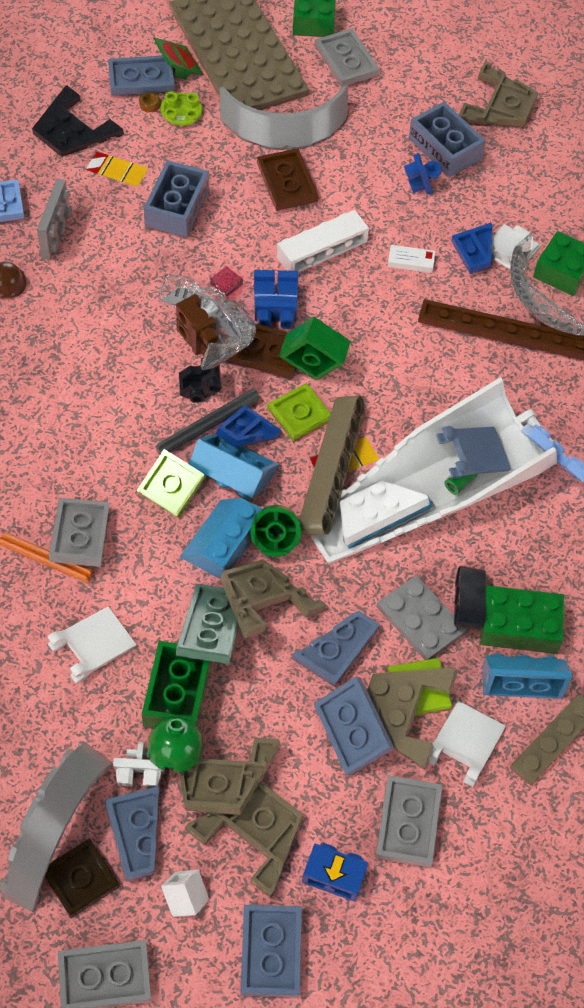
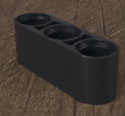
(470, 598)

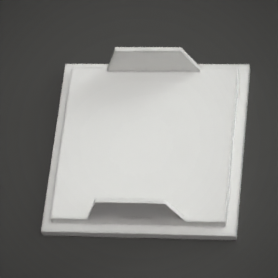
(505, 241)

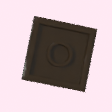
(80, 878)

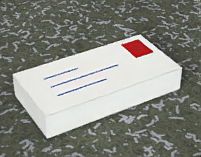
(411, 258)

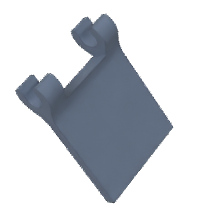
(477, 450)

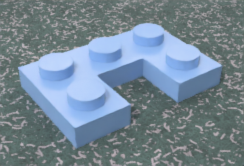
(10, 201)
(541, 438)

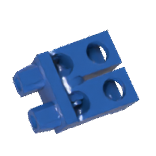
(275, 306)

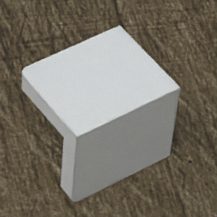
(185, 893)

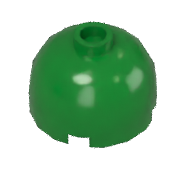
(276, 530)
(175, 744)

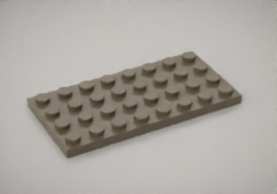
(240, 51)

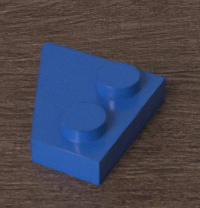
(475, 247)
(247, 428)

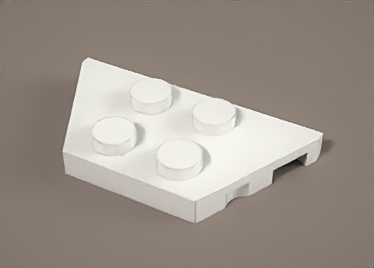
(377, 508)

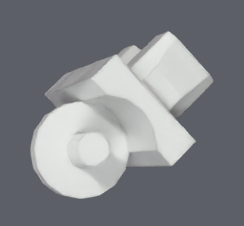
(126, 767)

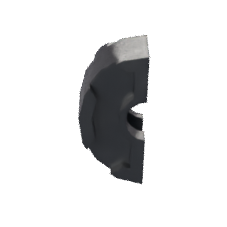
(199, 383)

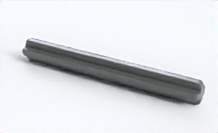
(207, 422)

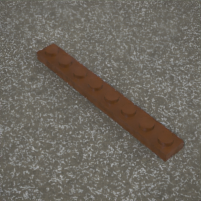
(501, 329)

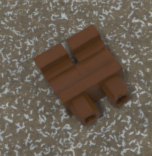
(194, 324)

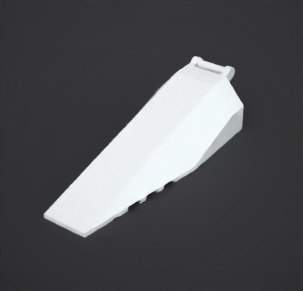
(424, 465)

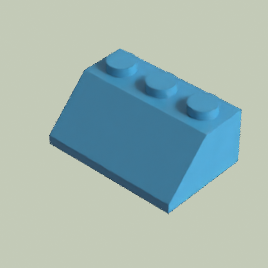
(232, 465)
(222, 536)
(525, 676)

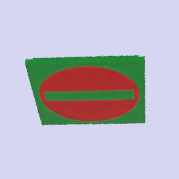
(178, 58)

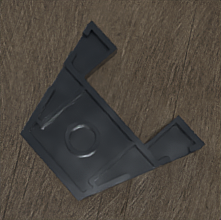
(66, 132)

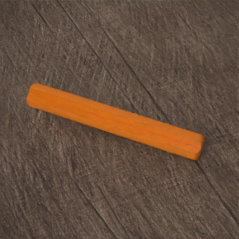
(42, 556)

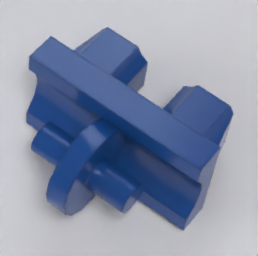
(419, 174)

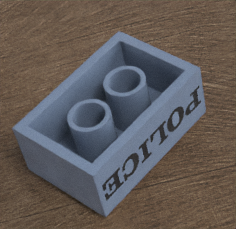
(446, 138)
(176, 198)

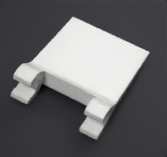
(93, 642)
(468, 739)

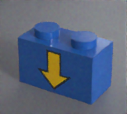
(335, 871)

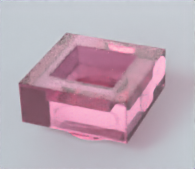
(226, 281)

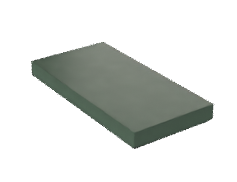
(208, 626)

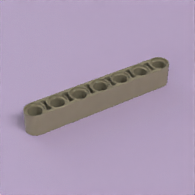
(332, 466)

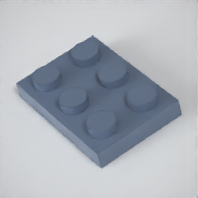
(140, 75)
(353, 726)
(271, 951)

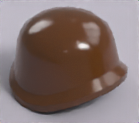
(11, 280)

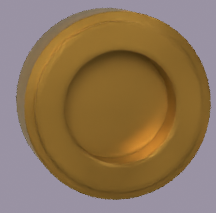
(149, 102)

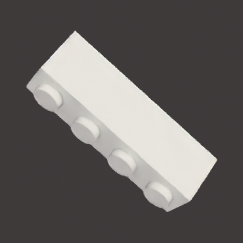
(322, 242)

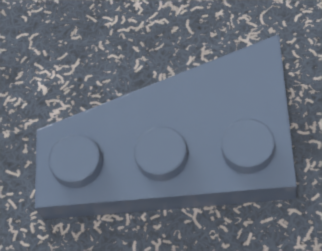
(338, 649)
(134, 831)

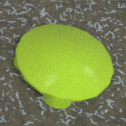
(181, 108)

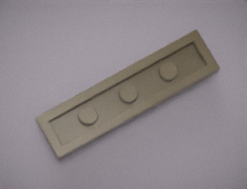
(551, 742)

